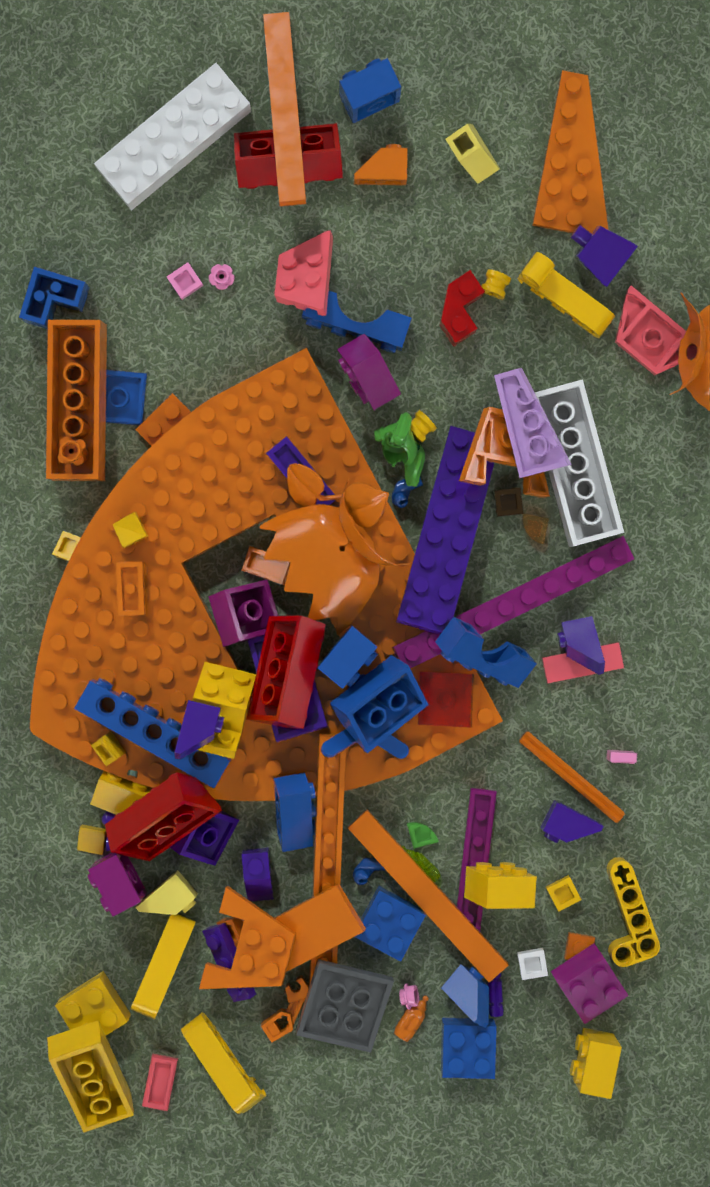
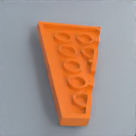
(571, 173)

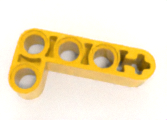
(565, 295)
(629, 909)
(163, 965)
(222, 1064)

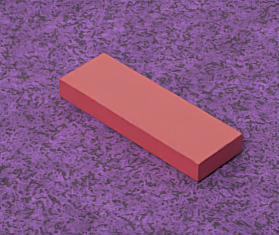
(561, 667)

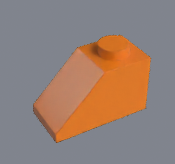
(385, 167)

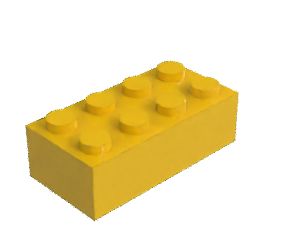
(90, 1076)

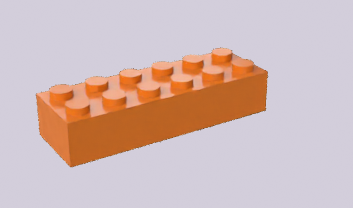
(76, 397)

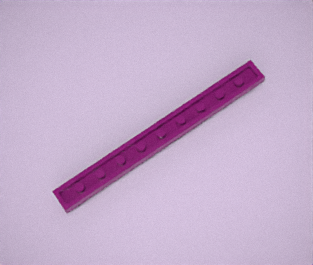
(523, 598)

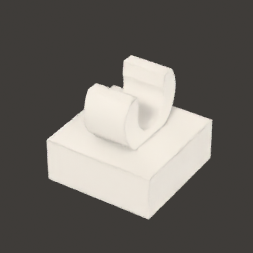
(532, 963)

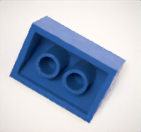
(379, 703)

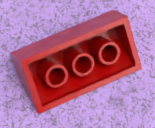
(257, 162)
(286, 671)
(161, 818)

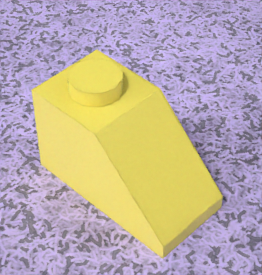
(170, 897)

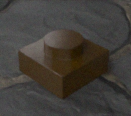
(508, 502)

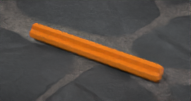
(572, 777)

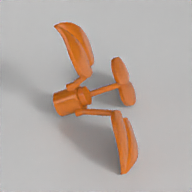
(361, 500)

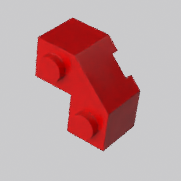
(454, 318)

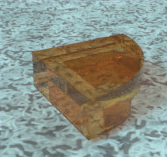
(535, 527)

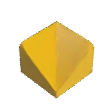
(130, 530)

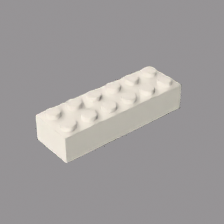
(173, 136)
(584, 487)

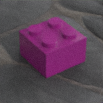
(367, 372)
(243, 611)
(116, 882)
(589, 983)

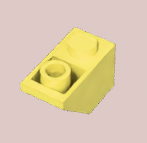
(472, 153)

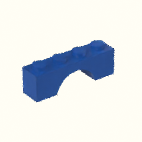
(387, 330)
(464, 644)

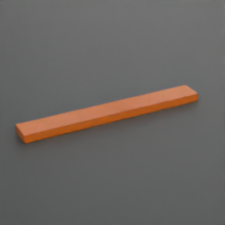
(284, 109)
(428, 895)

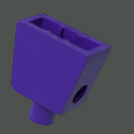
(602, 252)

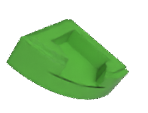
(421, 834)

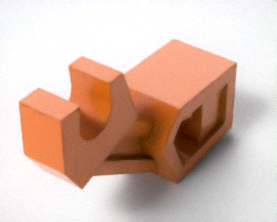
(295, 1001)

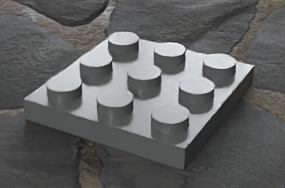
(344, 1005)

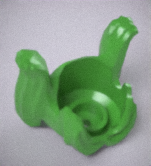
(400, 445)

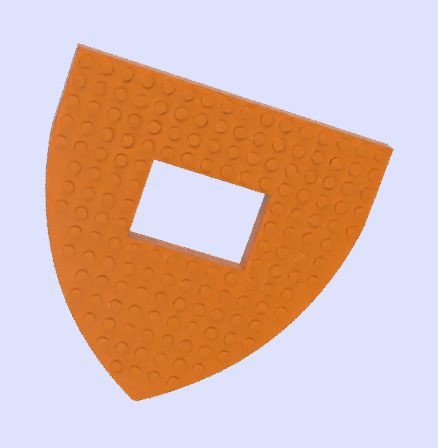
(192, 494)

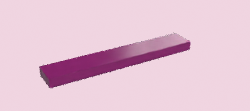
(476, 845)

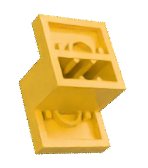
(231, 692)

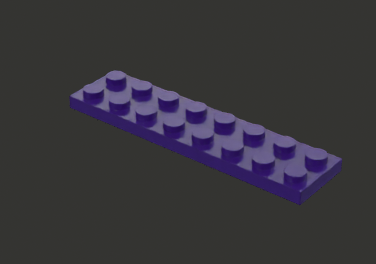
(444, 540)

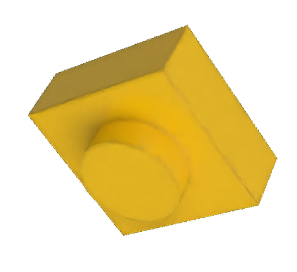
(66, 546)
(563, 893)

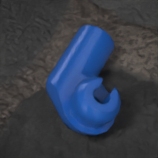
(401, 493)
(365, 869)

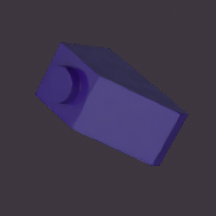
(582, 643)
(198, 728)
(567, 824)
(257, 874)

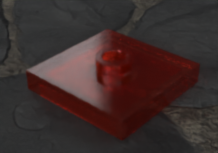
(448, 699)

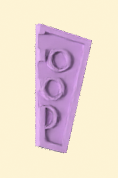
(530, 432)

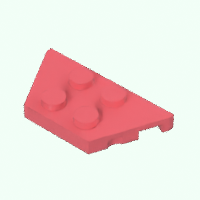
(305, 274)
(650, 334)

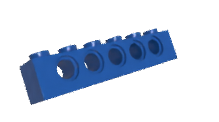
(91, 706)

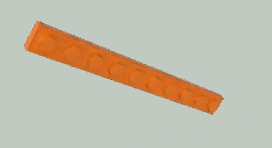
(328, 829)

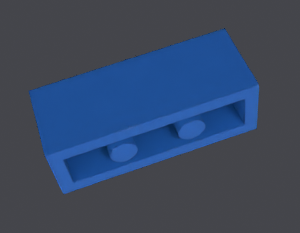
(294, 811)

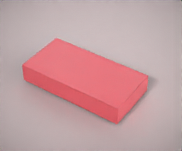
(160, 1082)

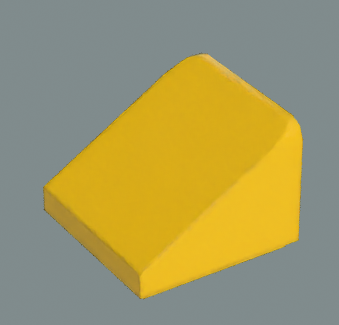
(91, 839)

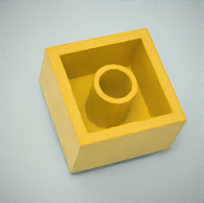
(500, 886)
(94, 1002)
(596, 1062)

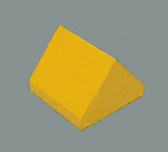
(108, 748)

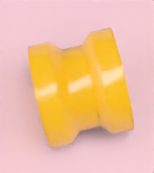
(496, 284)
(421, 426)

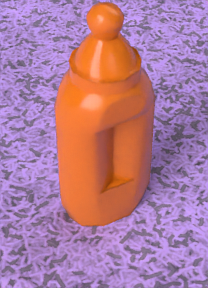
(411, 1021)

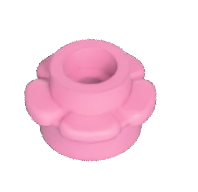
(228, 279)
(409, 996)

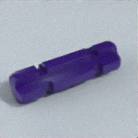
(495, 997)

